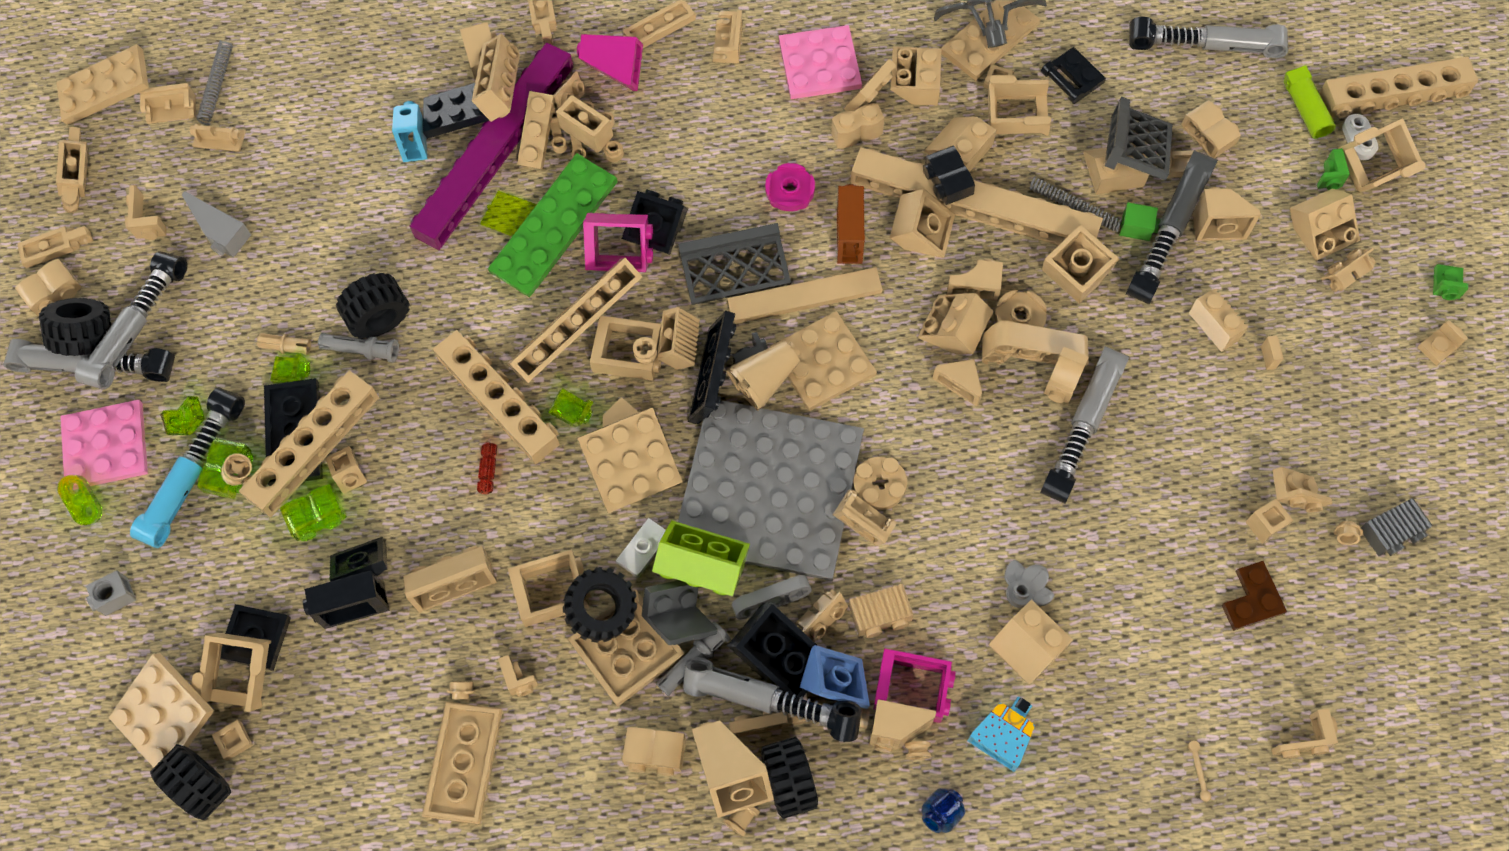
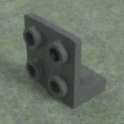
(673, 613)

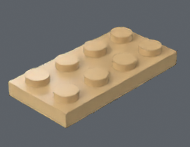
(970, 48)
(102, 84)

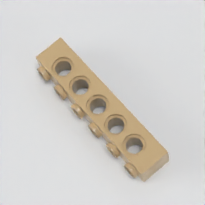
(1399, 87)
(574, 320)
(536, 445)
(308, 457)

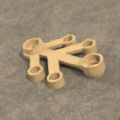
(612, 156)

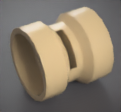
(236, 464)

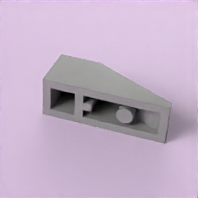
(222, 230)

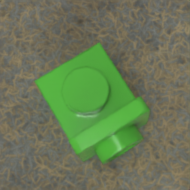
(1335, 171)
(1449, 282)

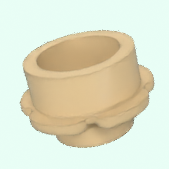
(1348, 533)
(460, 689)

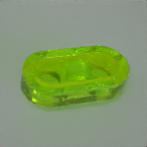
(78, 502)

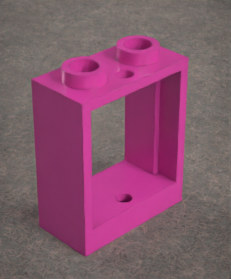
(598, 262)
(919, 662)

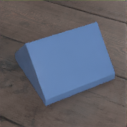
(835, 676)

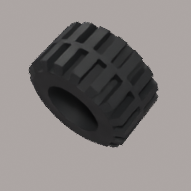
(372, 305)
(74, 325)
(613, 585)
(790, 777)
(190, 782)

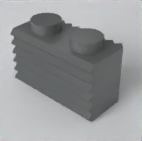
(1395, 527)

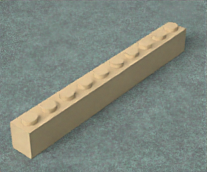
(988, 205)

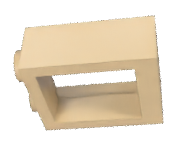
(598, 359)
(537, 567)

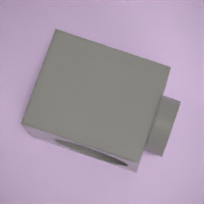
(121, 595)

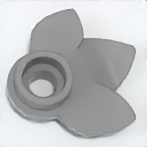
(1030, 582)

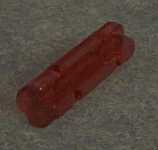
(487, 468)

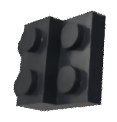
(663, 214)

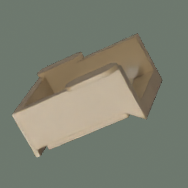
(1010, 88)
(1401, 146)
(206, 680)

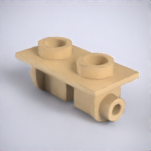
(569, 87)
(217, 137)
(1356, 262)
(829, 607)

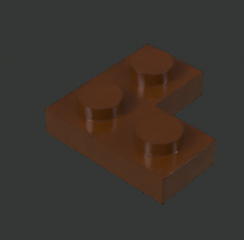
(1261, 598)

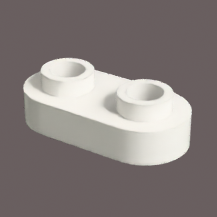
(1350, 129)

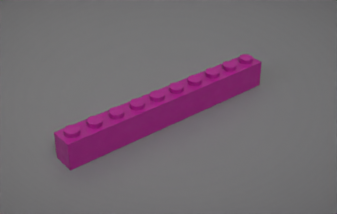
(487, 151)

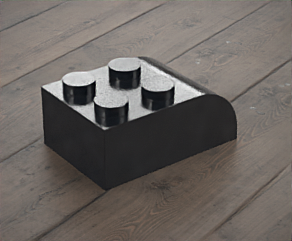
(774, 648)

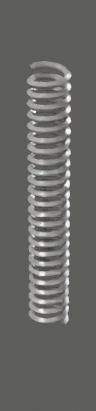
(208, 86)
(1074, 204)

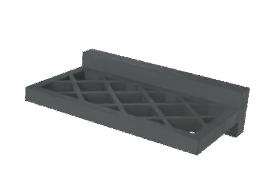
(1121, 137)
(730, 243)

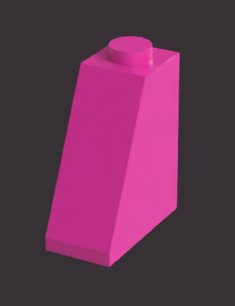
(613, 56)

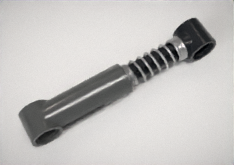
(1172, 225)

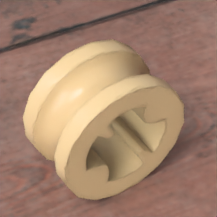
(638, 346)
(918, 750)

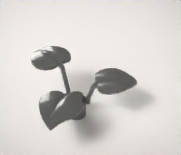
(994, 29)

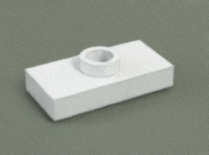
(641, 548)

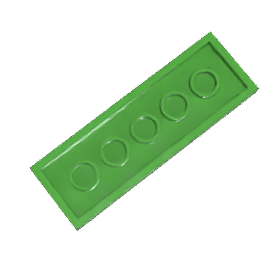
(552, 225)

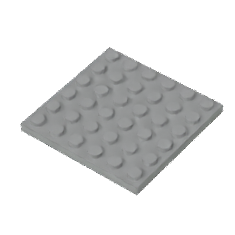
(773, 485)

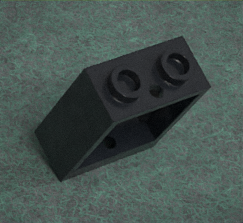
(346, 600)

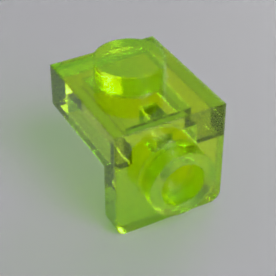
(571, 408)

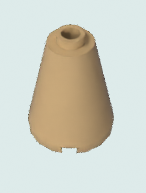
(764, 372)

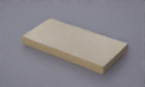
(462, 763)

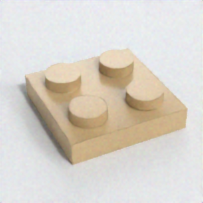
(871, 87)

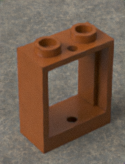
(850, 224)

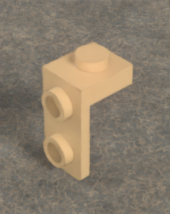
(140, 226)
(1325, 732)

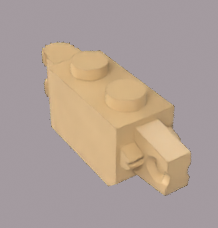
(72, 170)

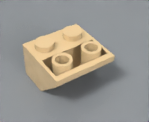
(917, 74)
(1326, 222)
(956, 322)

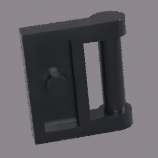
(1078, 70)

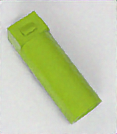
(1309, 102)

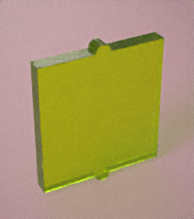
(507, 213)

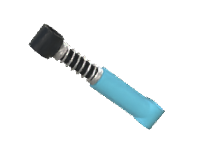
(155, 523)

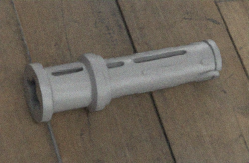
(369, 347)
(701, 648)

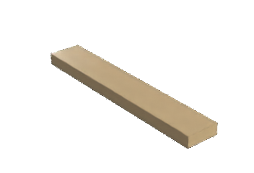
(805, 295)

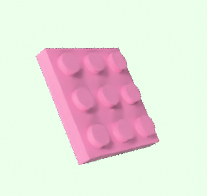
(820, 62)
(105, 443)

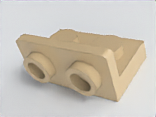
(1298, 490)

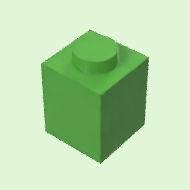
(1139, 221)

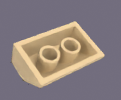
(449, 578)

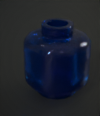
(943, 810)

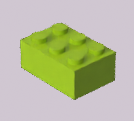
(700, 558)

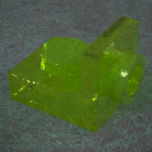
(290, 369)
(185, 419)

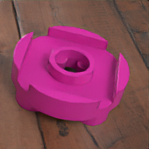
(790, 200)

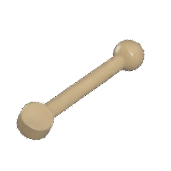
(1194, 747)

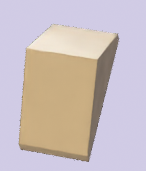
(961, 379)

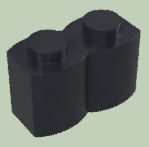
(949, 175)

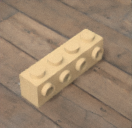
(496, 77)

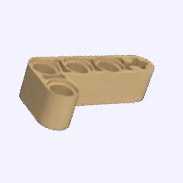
(1028, 342)

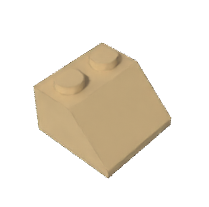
(969, 136)
(1110, 180)
(1223, 216)
(922, 224)
(1079, 264)
(1030, 642)
(898, 724)

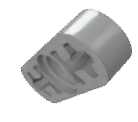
(777, 594)

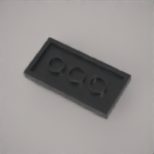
(711, 369)
(283, 409)

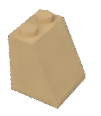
(731, 770)

